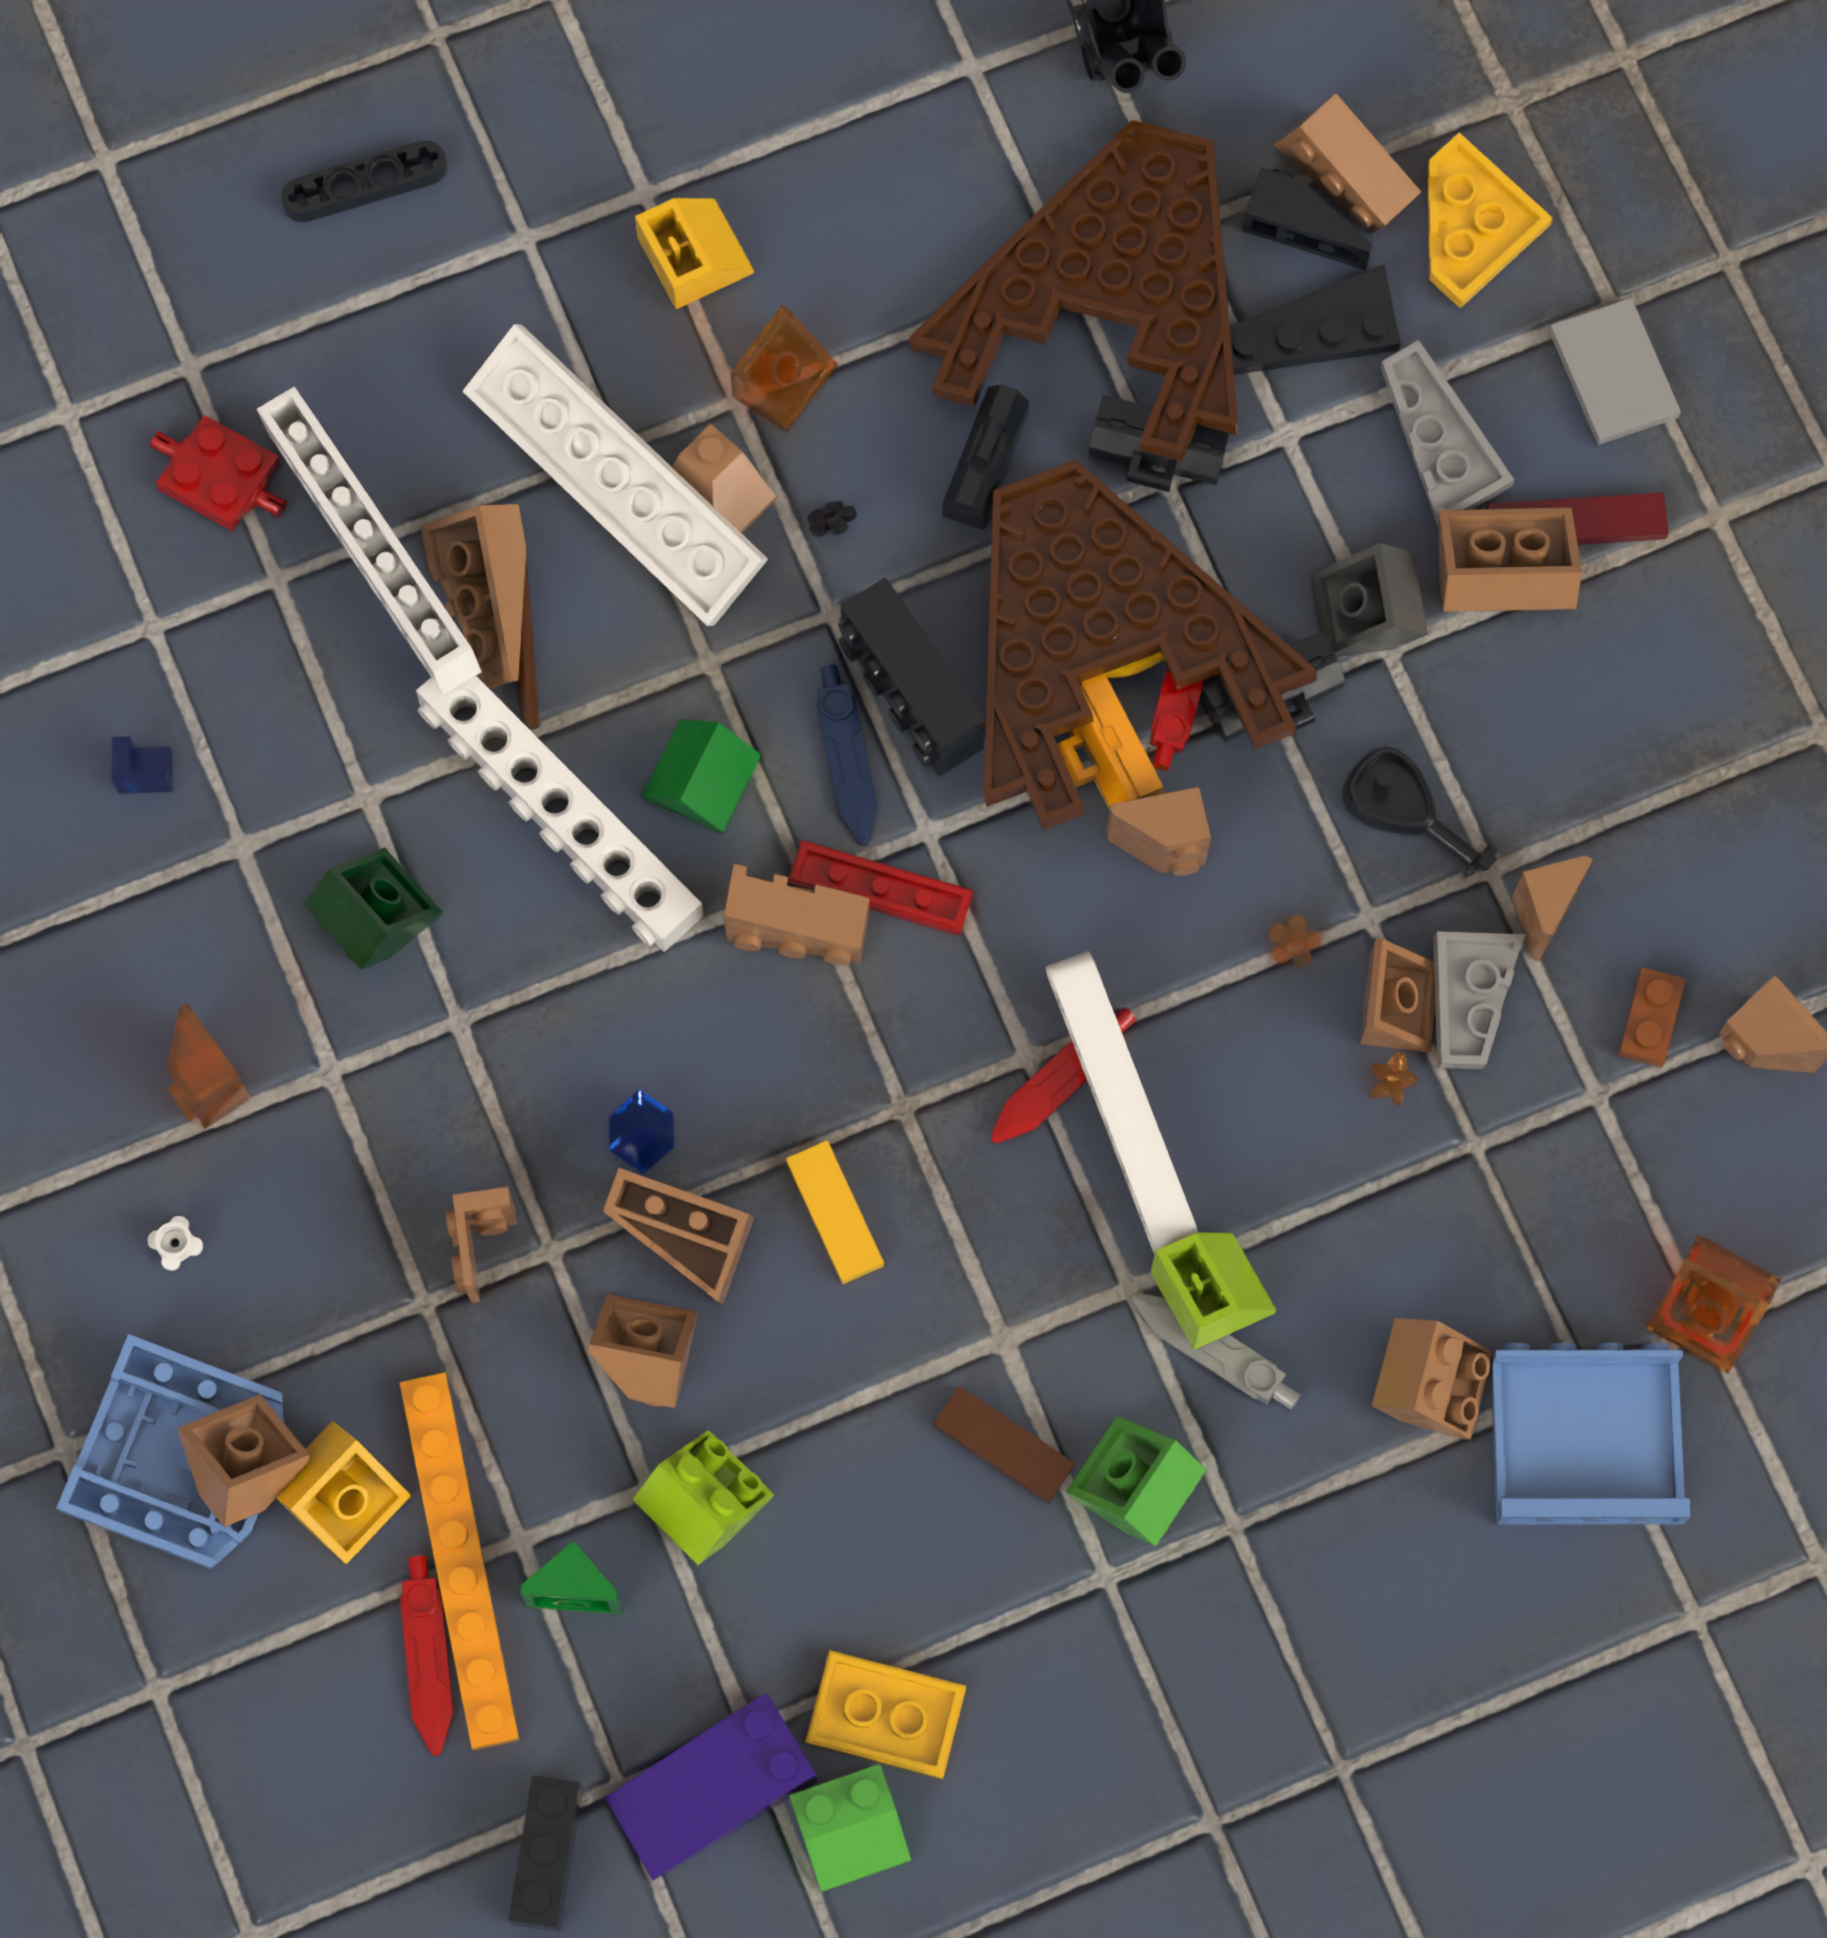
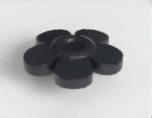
(832, 518)

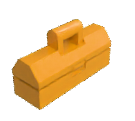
(1113, 747)

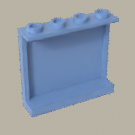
(1588, 1435)

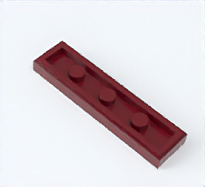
(1608, 517)

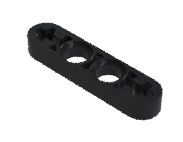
(366, 188)

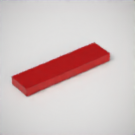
(888, 887)

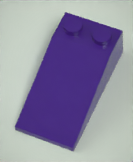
(711, 1787)

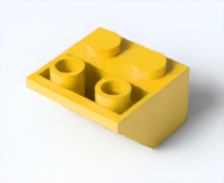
(691, 248)

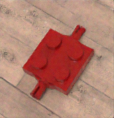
(218, 473)

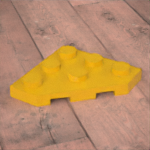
(1475, 220)

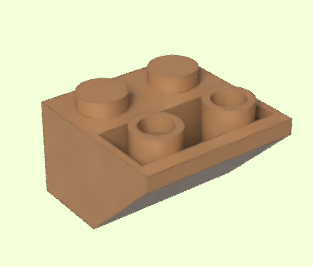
(1432, 1377)

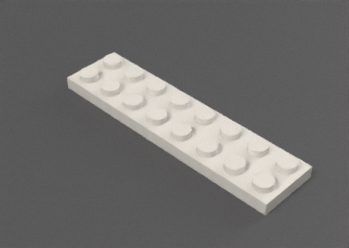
(615, 475)

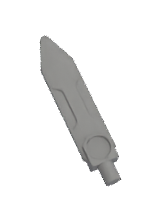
(1223, 1357)

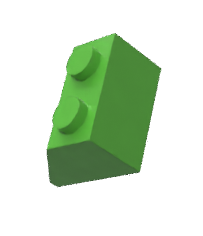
(1137, 1480)
(850, 1827)

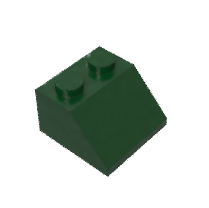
(371, 907)

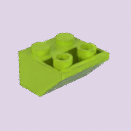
(1210, 1286)
(702, 1496)

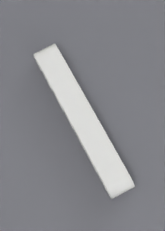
(1121, 1100)

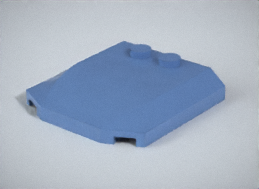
(133, 1461)

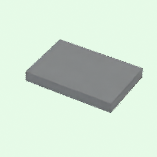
(1614, 371)

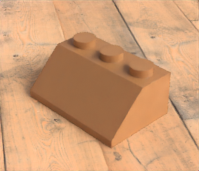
(1508, 559)

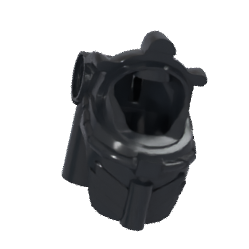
(1146, 46)

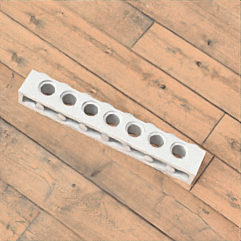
(369, 541)
(658, 924)

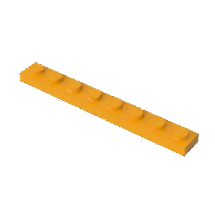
(459, 1562)

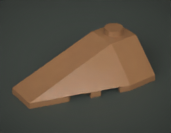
(482, 570)

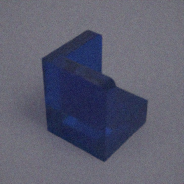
(141, 768)
(641, 1131)

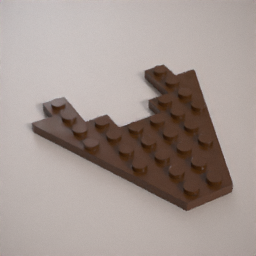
(1120, 243)
(1087, 591)

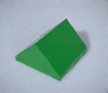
(702, 773)
(571, 1584)

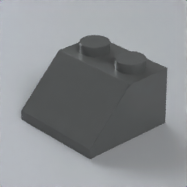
(1370, 601)

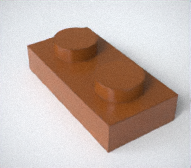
(1651, 1017)

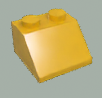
(342, 1493)

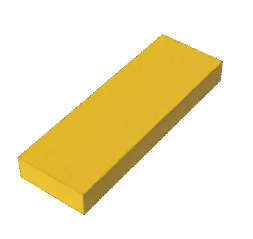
(834, 1212)

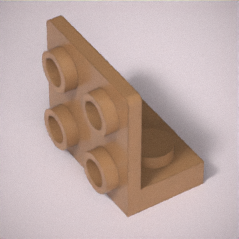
(474, 1211)

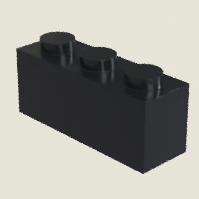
(545, 1853)

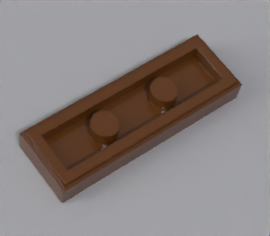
(1003, 1445)

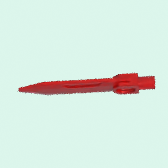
(1173, 720)
(1046, 1090)
(426, 1655)

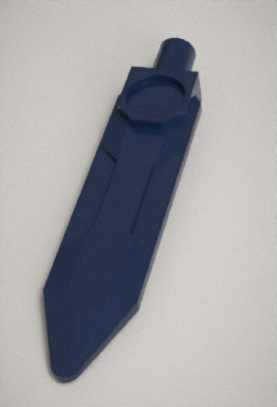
(846, 755)

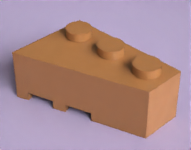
(1348, 164)
(682, 1228)

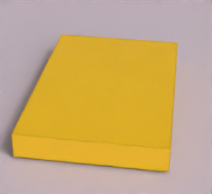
(885, 1714)

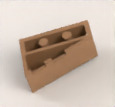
(795, 918)

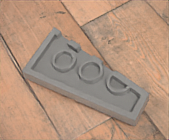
(1445, 442)

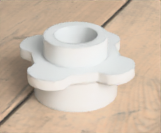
(162, 1239)

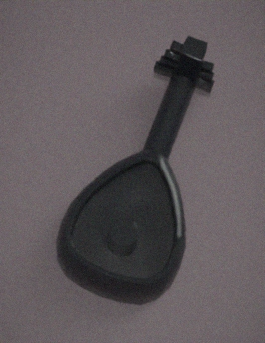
(1393, 796)

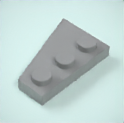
(1470, 991)

